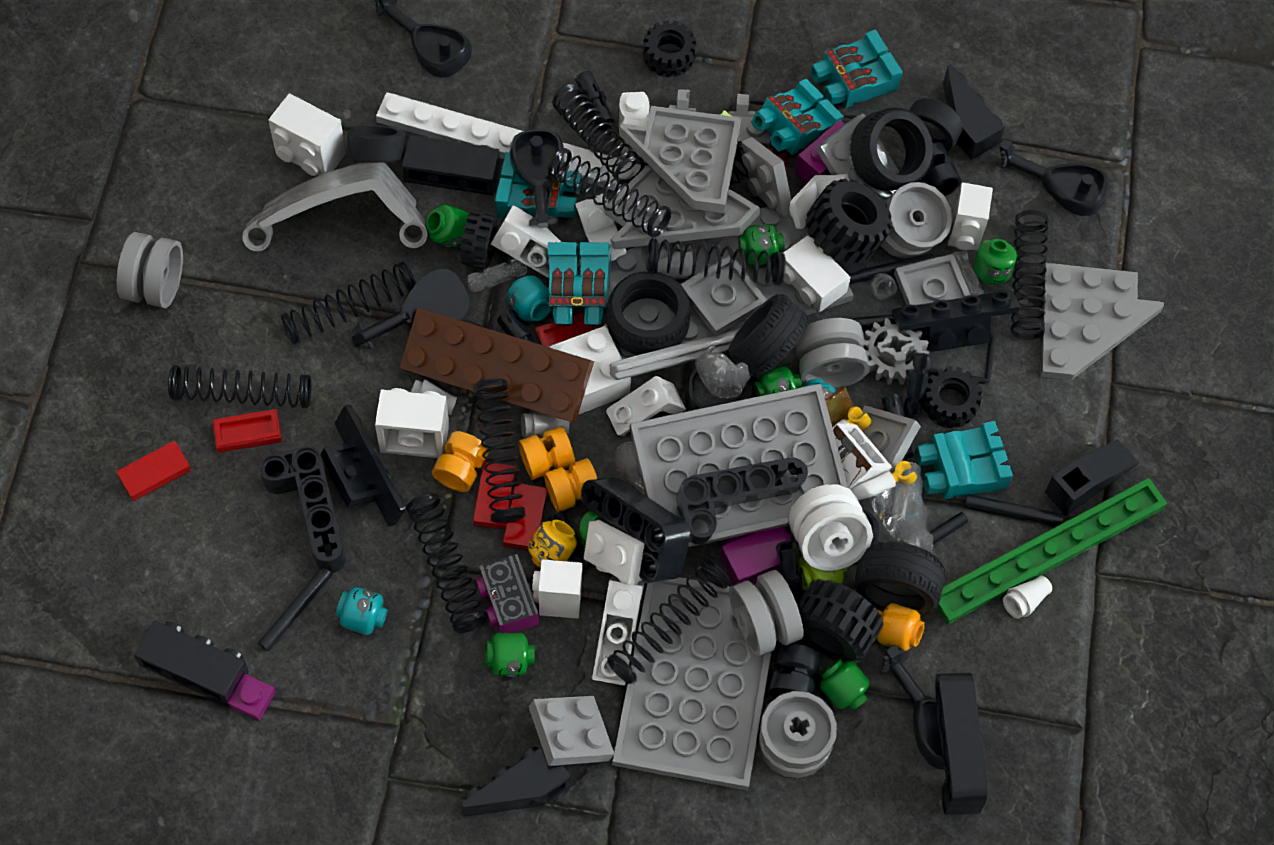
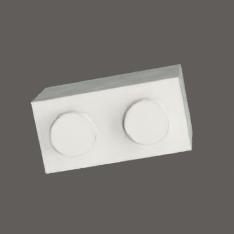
(970, 216)
(814, 274)
(558, 588)

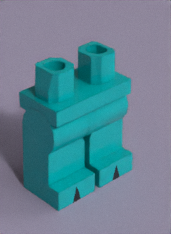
(965, 462)

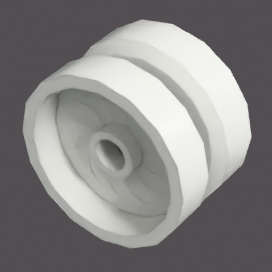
(830, 527)

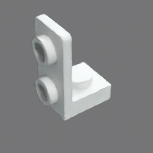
(807, 196)
(597, 225)
(645, 403)

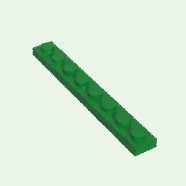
(1049, 550)

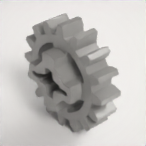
(890, 355)

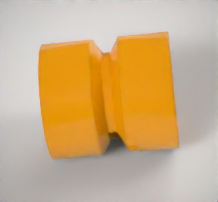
(546, 452)
(458, 464)
(565, 486)

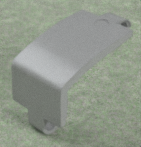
(337, 184)

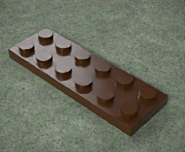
(468, 353)

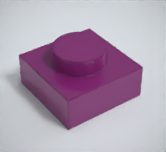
(251, 697)

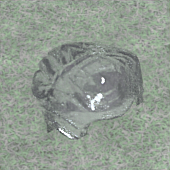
(721, 375)

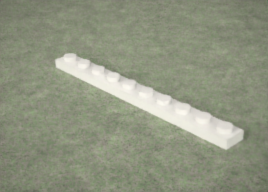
(451, 125)

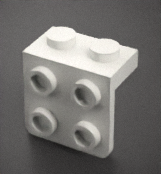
(614, 552)

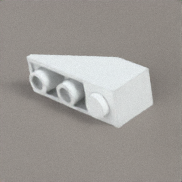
(525, 242)
(618, 623)

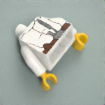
(862, 463)

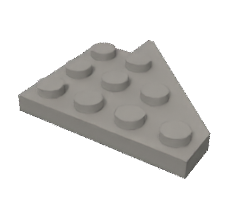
(689, 153)
(685, 222)
(1088, 316)

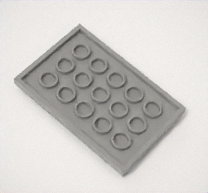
(735, 436)
(701, 698)

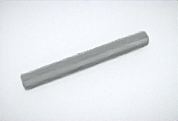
(669, 356)

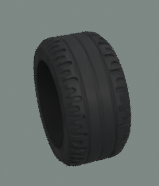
(917, 147)
(650, 286)
(769, 335)
(900, 576)

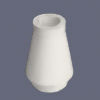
(1024, 598)

